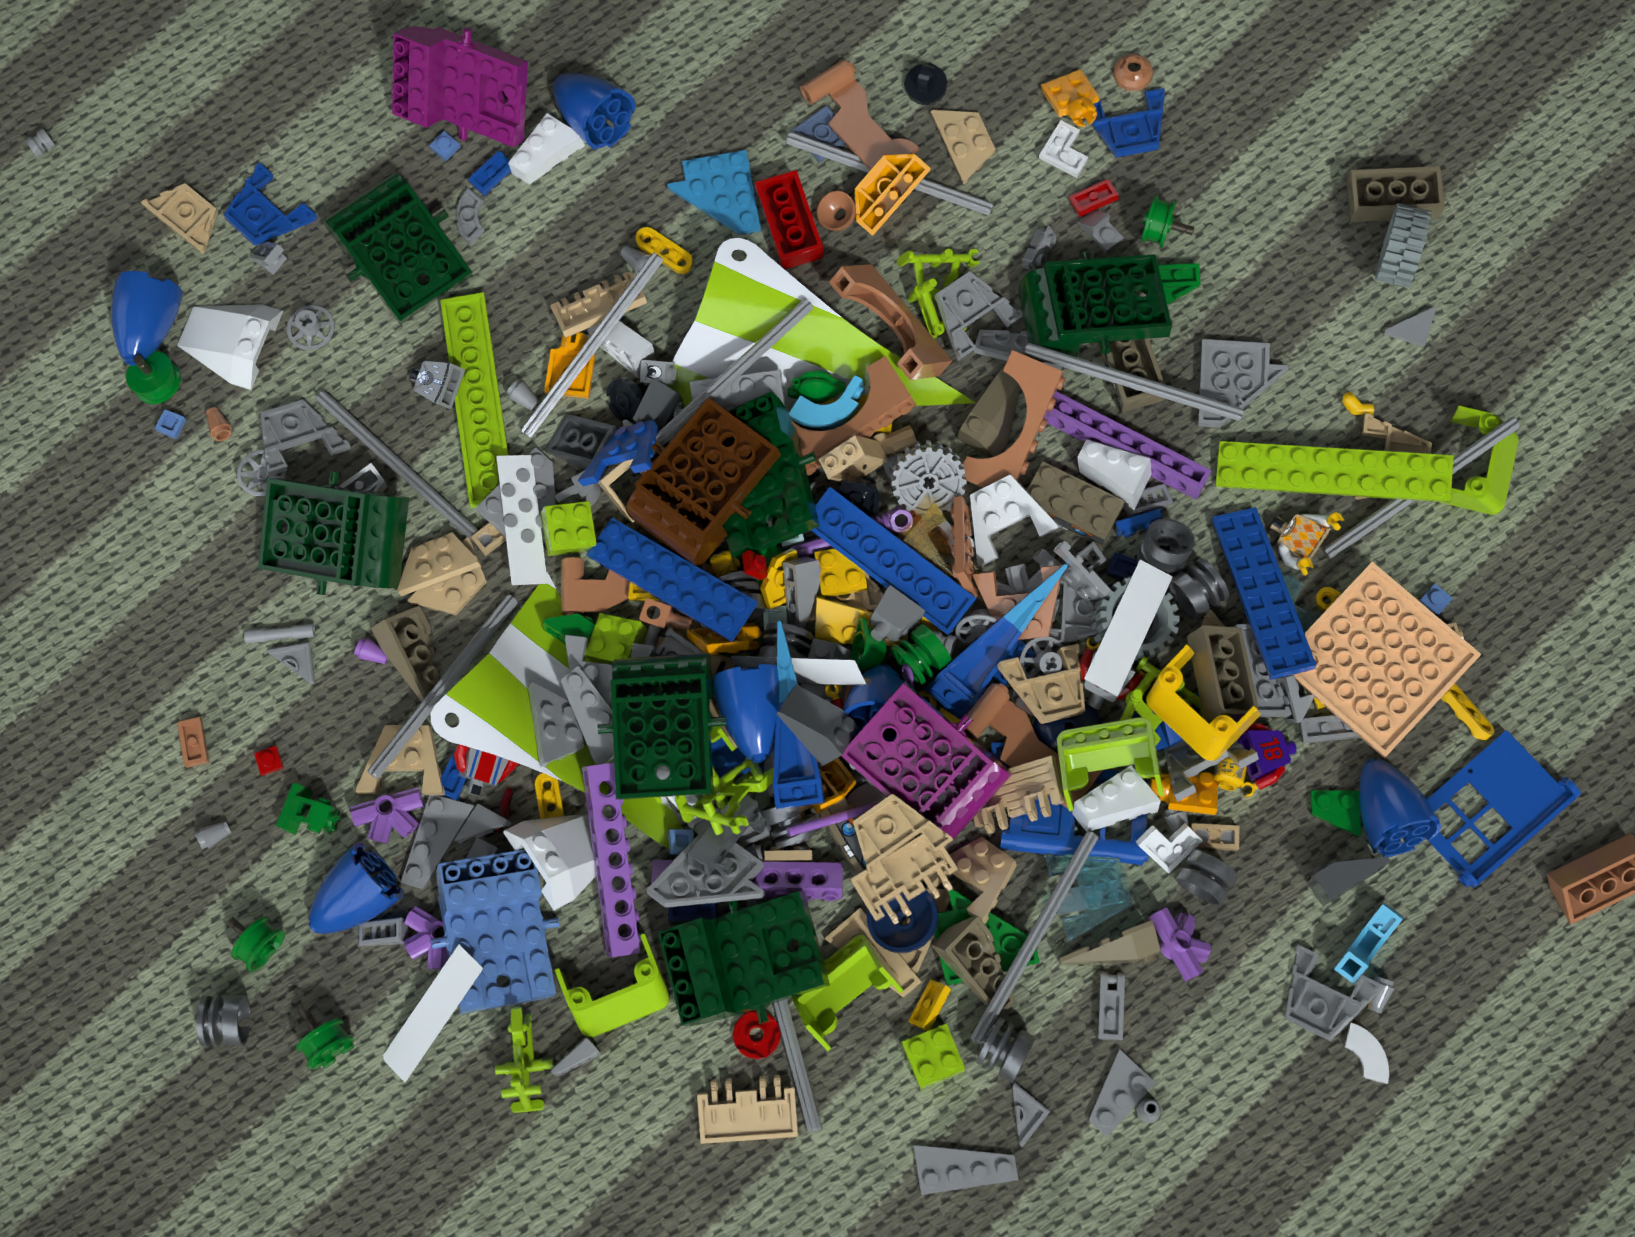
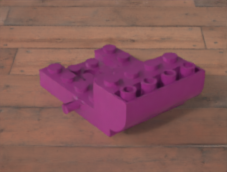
(460, 82)
(928, 763)

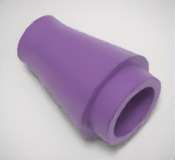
(370, 651)

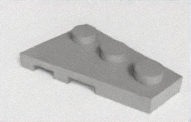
(1120, 1094)

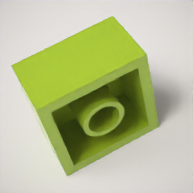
(568, 528)
(614, 638)
(933, 1056)

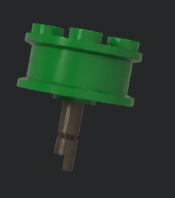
(323, 1041)

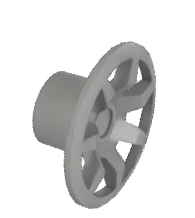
(309, 325)
(258, 474)
(979, 621)
(1045, 661)

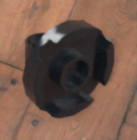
(925, 84)
(625, 397)
(862, 493)

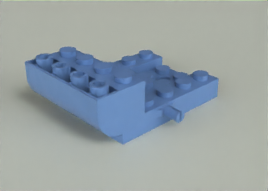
(496, 917)

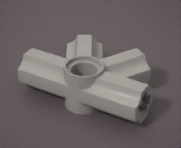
(1020, 582)

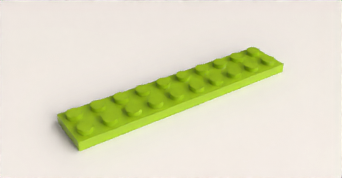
(478, 395)
(1335, 471)

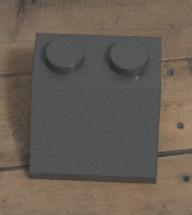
(658, 404)

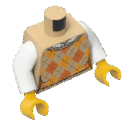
(1303, 537)

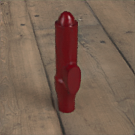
(504, 810)

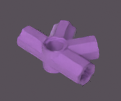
(397, 817)
(420, 942)
(1179, 944)

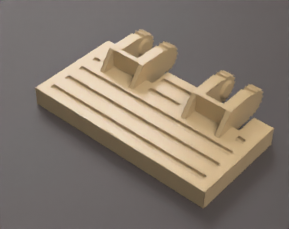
(594, 306)
(1018, 794)
(906, 868)
(747, 1116)

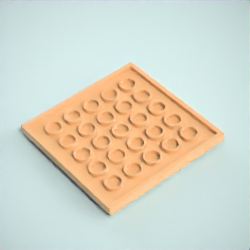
(1382, 659)

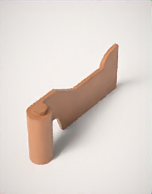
(852, 120)
(589, 595)
(1013, 723)

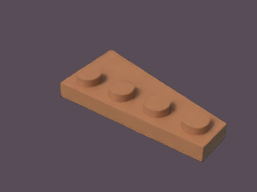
(962, 549)

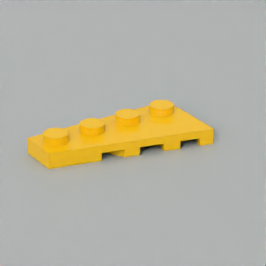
(839, 622)

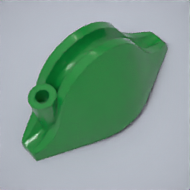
(815, 387)
(865, 649)

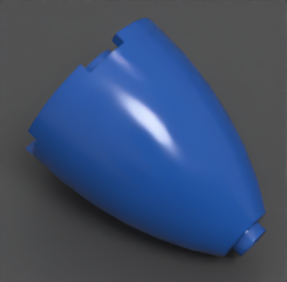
(586, 104)
(142, 313)
(867, 699)
(750, 703)
(1394, 810)
(351, 894)

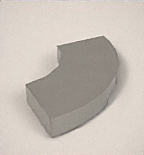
(467, 216)

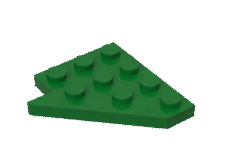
(1006, 937)

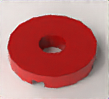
(758, 1049)

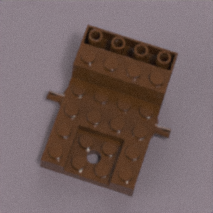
(700, 482)

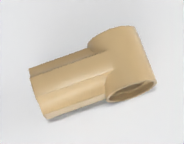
(896, 441)

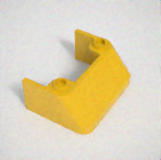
(1206, 739)

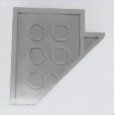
(1234, 375)
(492, 508)
(685, 885)

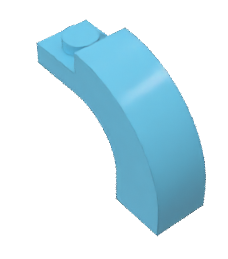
(832, 415)
(1368, 942)

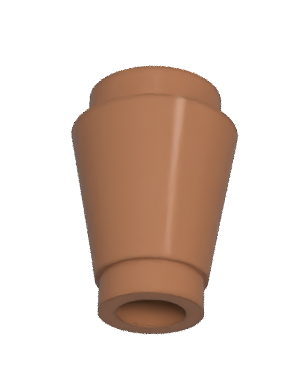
(218, 425)

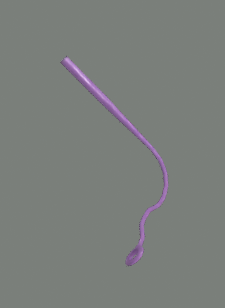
(848, 814)

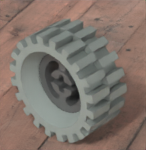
(1403, 245)
(1159, 632)

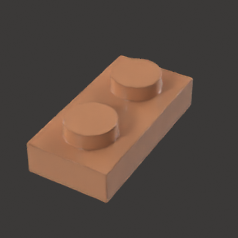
(193, 742)

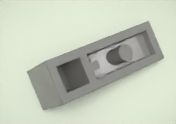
(801, 587)

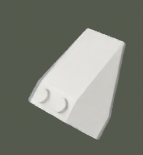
(229, 339)
(560, 852)

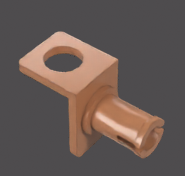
(666, 618)

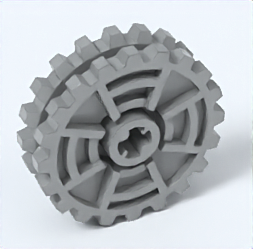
(923, 462)

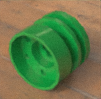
(921, 654)

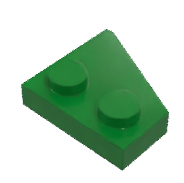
(1179, 280)
(1338, 809)

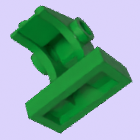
(319, 818)

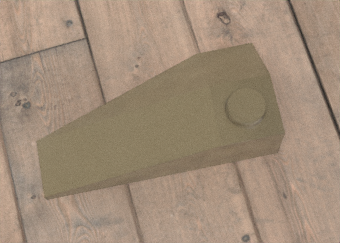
(992, 417)
(408, 647)
(1131, 947)
(972, 956)

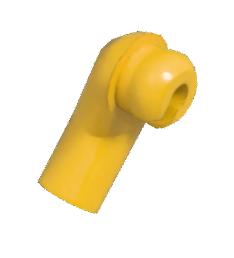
(1354, 406)

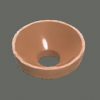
(1133, 80)
(830, 205)

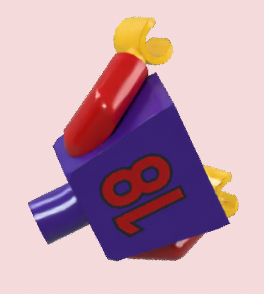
(1272, 755)

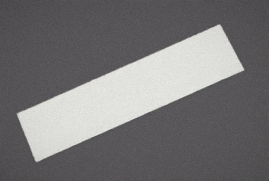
(525, 559)
(1128, 628)
(812, 670)
(432, 1013)

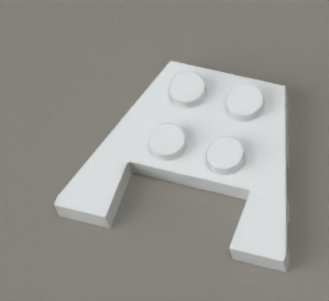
(1002, 506)

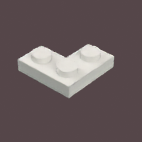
(1059, 150)
(1169, 851)

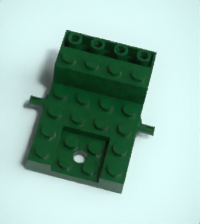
(394, 243)
(1094, 302)
(784, 488)
(333, 533)
(662, 721)
(743, 960)

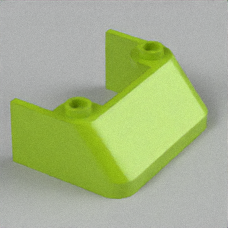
(1489, 493)
(1106, 748)
(849, 974)
(622, 1006)

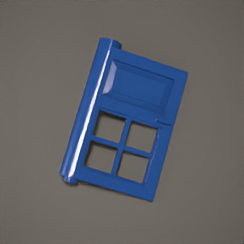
(1516, 790)
(1056, 834)

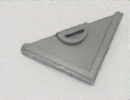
(1413, 330)
(297, 658)
(480, 823)
(1028, 1114)

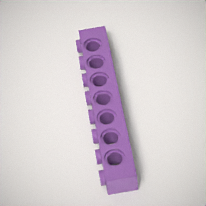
(1165, 464)
(605, 872)
(784, 873)

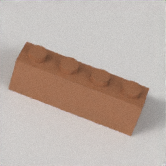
(1595, 879)

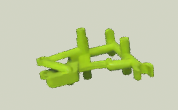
(924, 290)
(1135, 701)
(724, 786)
(522, 1065)

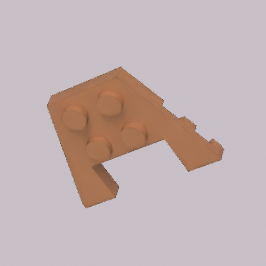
(1000, 605)

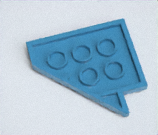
(721, 189)

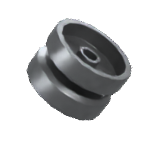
(1207, 877)

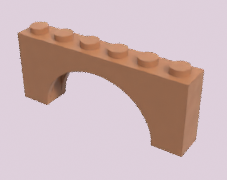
(922, 353)
(1039, 387)
(885, 402)

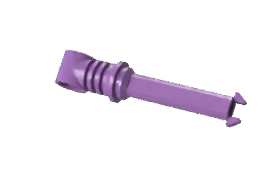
(887, 521)

